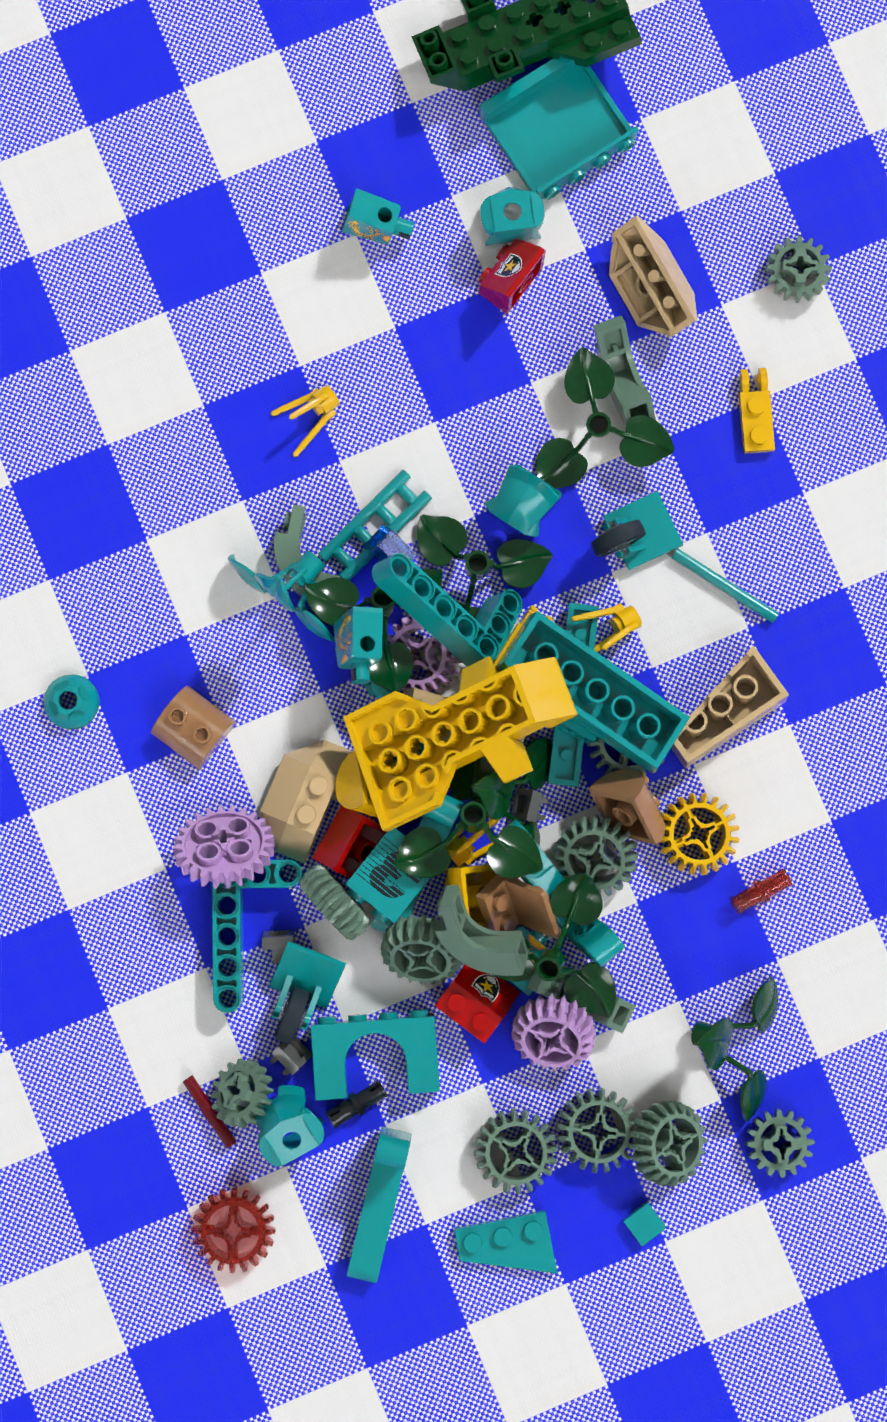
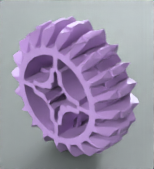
(431, 645)
(553, 1032)

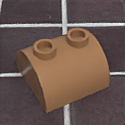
(192, 727)
(628, 800)

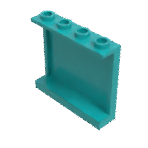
(557, 125)

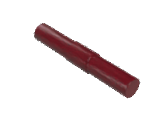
(205, 1107)

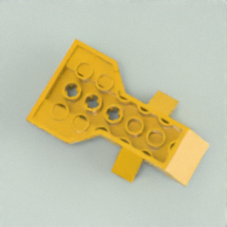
(483, 721)

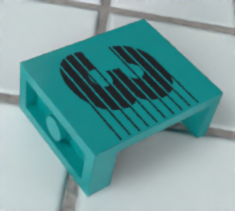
(382, 883)

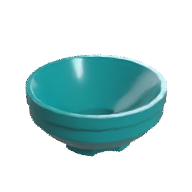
(86, 706)

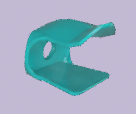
(504, 230)
(523, 500)
(288, 1115)

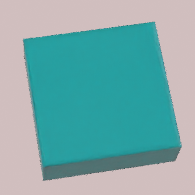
(644, 1223)

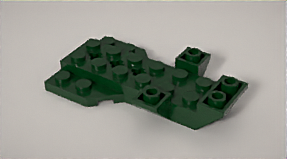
(507, 39)

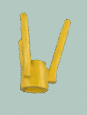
(319, 400)
(623, 622)
(461, 848)

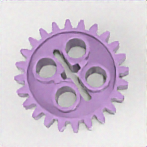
(224, 846)

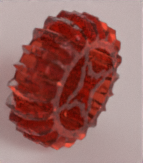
(247, 1229)

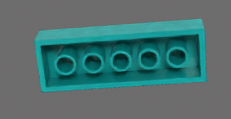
(604, 695)

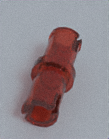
(761, 891)

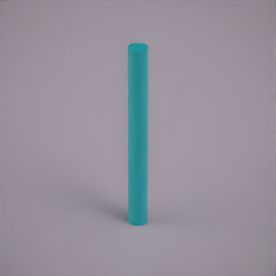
(725, 585)

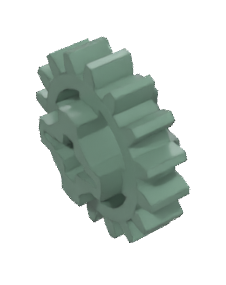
(786, 269)
(241, 1093)
(793, 1142)

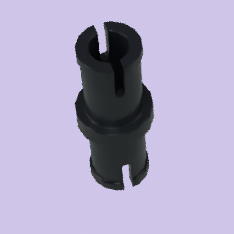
(356, 1104)

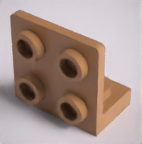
(512, 902)

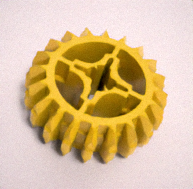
(703, 846)

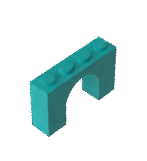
(333, 1039)

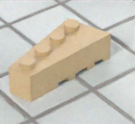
(730, 708)

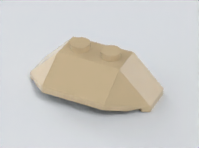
(650, 279)
(302, 797)

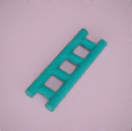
(377, 507)

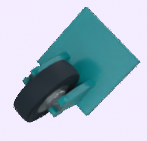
(638, 532)
(306, 977)

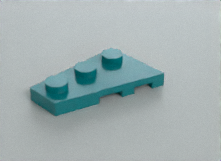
(509, 1242)

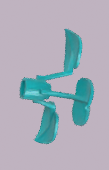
(302, 573)

